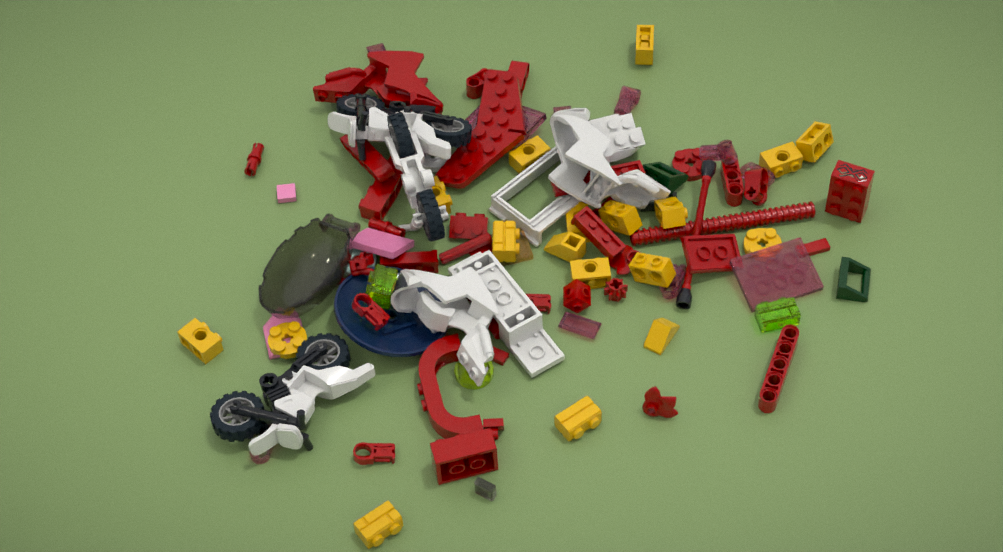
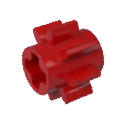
(615, 289)

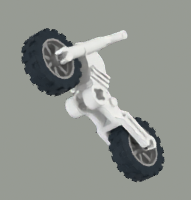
(415, 179)

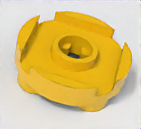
(760, 235)
(283, 331)

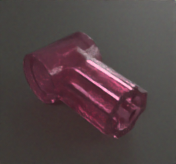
(627, 99)
(722, 152)

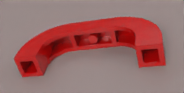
(432, 360)

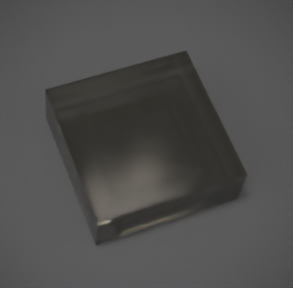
(485, 489)

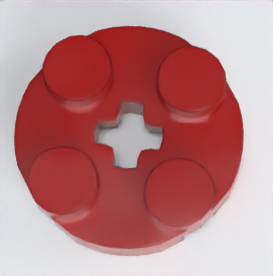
(686, 156)

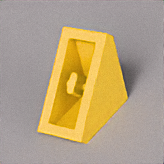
(660, 335)

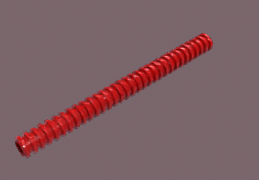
(726, 223)

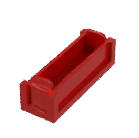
(598, 233)
(422, 261)

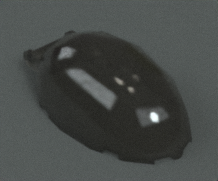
(307, 267)

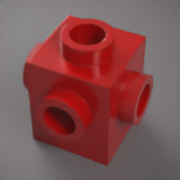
(576, 296)

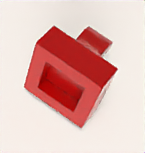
(495, 425)

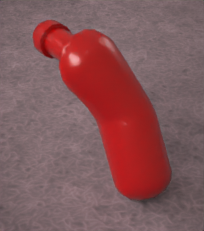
(366, 271)

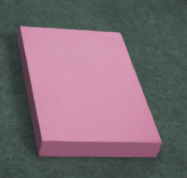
(381, 243)

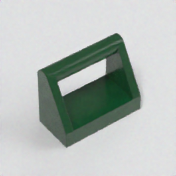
(665, 175)
(847, 293)

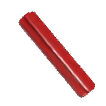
(465, 248)

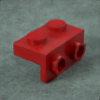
(467, 226)

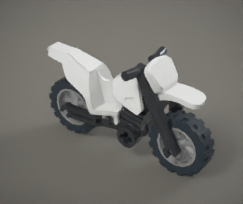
(366, 118)
(289, 396)

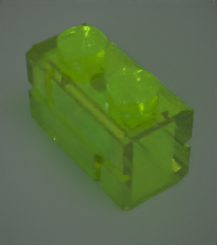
(381, 285)
(777, 314)

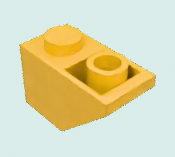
(567, 246)

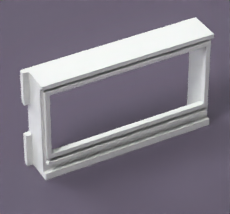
(535, 226)

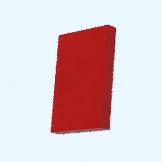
(709, 252)

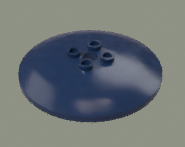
(398, 338)

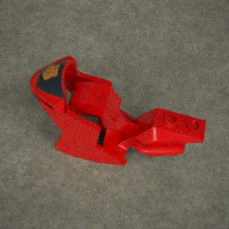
(389, 76)

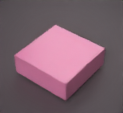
(286, 193)

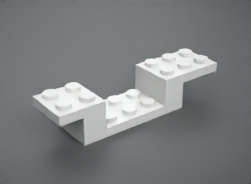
(518, 317)

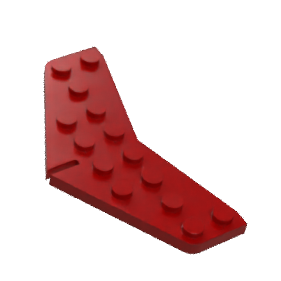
(497, 131)

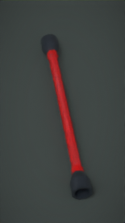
(707, 171)

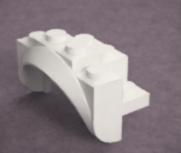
(623, 134)

